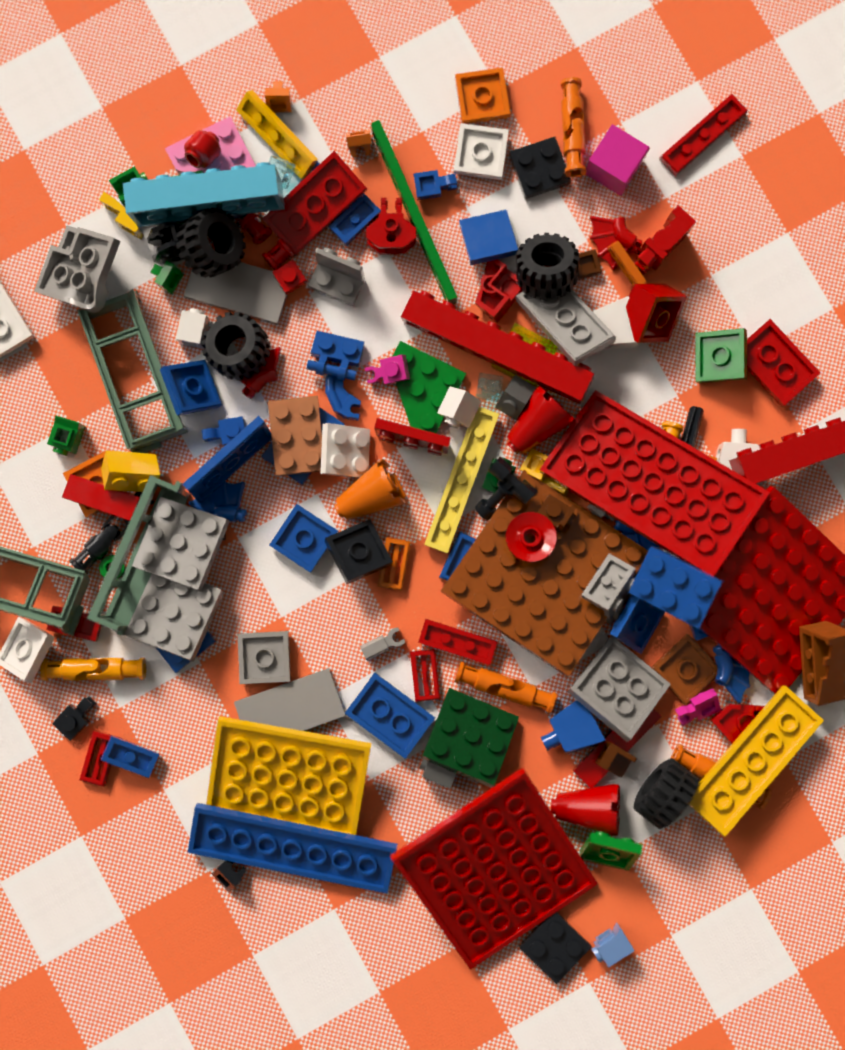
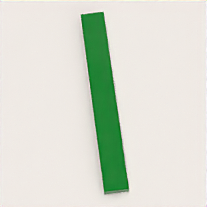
(413, 212)

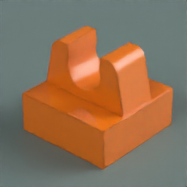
(278, 98)
(359, 139)

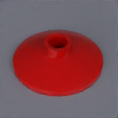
(537, 526)

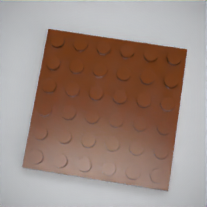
(540, 600)

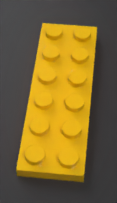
(754, 760)

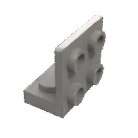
(337, 276)
(611, 587)

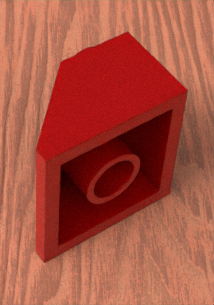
(654, 311)

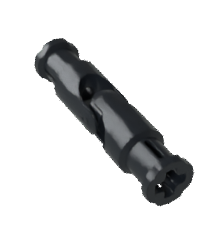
(99, 544)

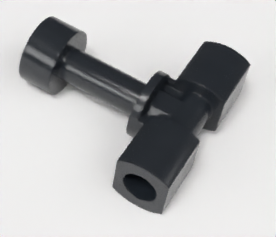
(507, 485)

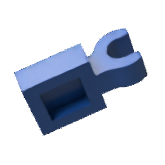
(429, 184)
(226, 432)

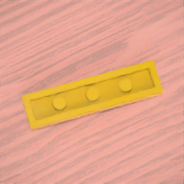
(276, 133)

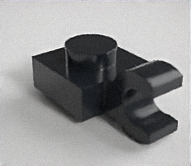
(73, 718)

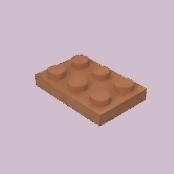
(296, 435)

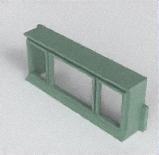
(151, 441)
(133, 580)
(71, 612)

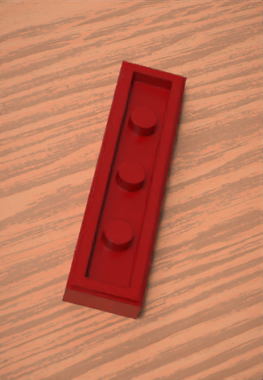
(703, 135)
(590, 771)

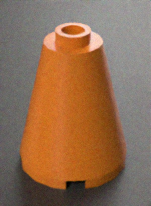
(371, 493)

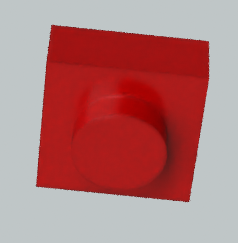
(289, 277)

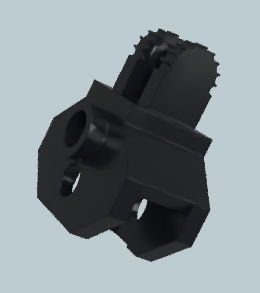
(165, 237)

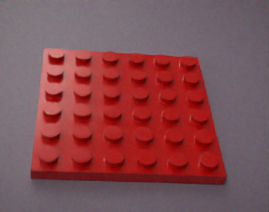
(772, 584)
(494, 869)

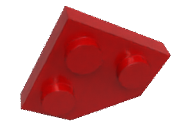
(734, 719)

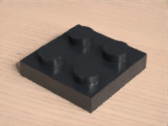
(539, 167)
(358, 551)
(555, 947)

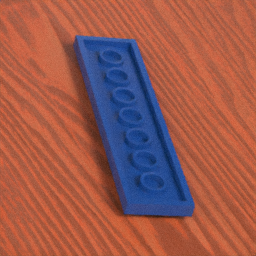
(291, 848)

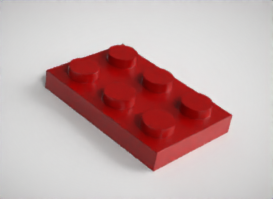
(778, 363)
(412, 437)

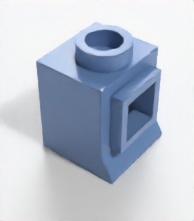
(612, 946)

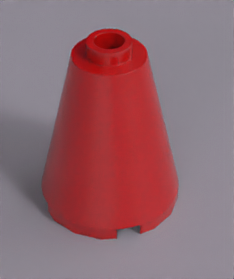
(538, 422)
(590, 808)

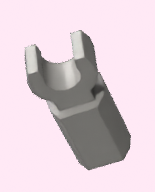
(380, 645)

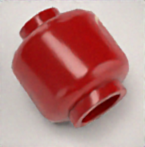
(202, 149)

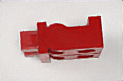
(665, 240)

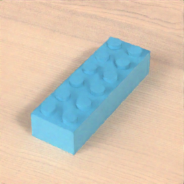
(180, 197)

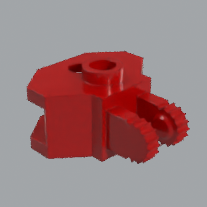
(391, 228)

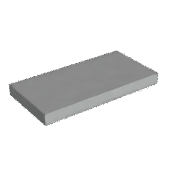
(241, 290)
(568, 324)
(295, 704)

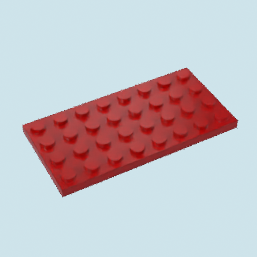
(654, 483)

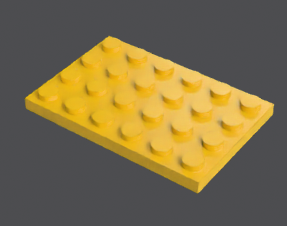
(288, 774)

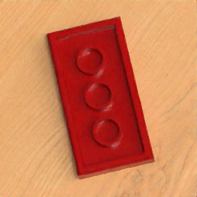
(315, 203)

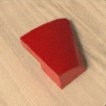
(497, 290)

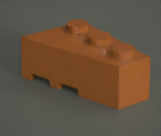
(823, 662)

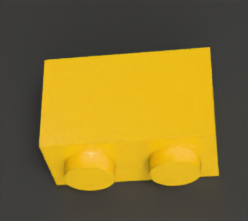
(128, 470)

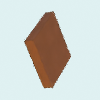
(686, 669)

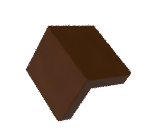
(614, 759)

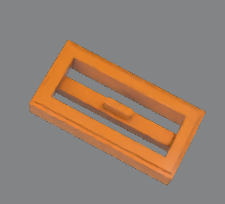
(626, 263)
(390, 585)

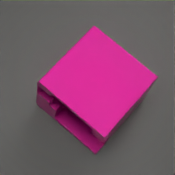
(616, 160)

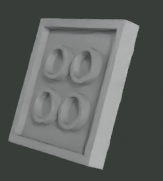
(180, 543)
(174, 616)
(619, 688)

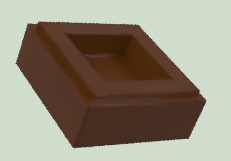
(589, 264)

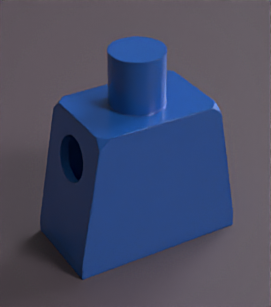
(573, 730)

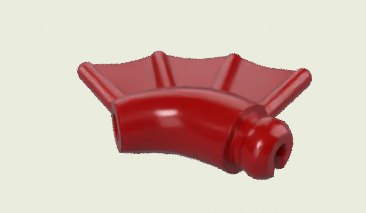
(609, 231)
(267, 375)

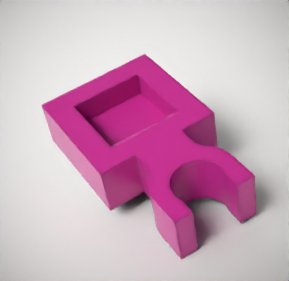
(392, 370)
(701, 706)

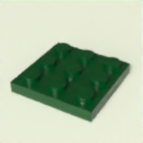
(470, 738)

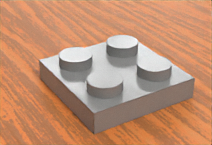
(264, 657)

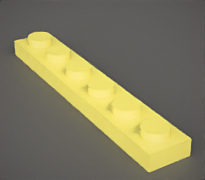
(461, 480)

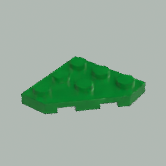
(426, 388)

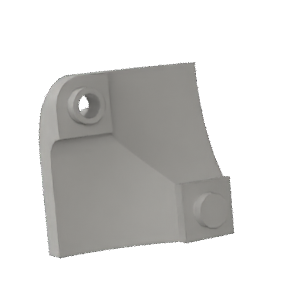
(78, 269)

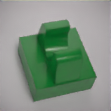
(167, 276)

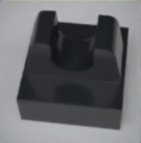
(227, 877)

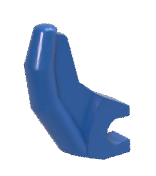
(340, 399)

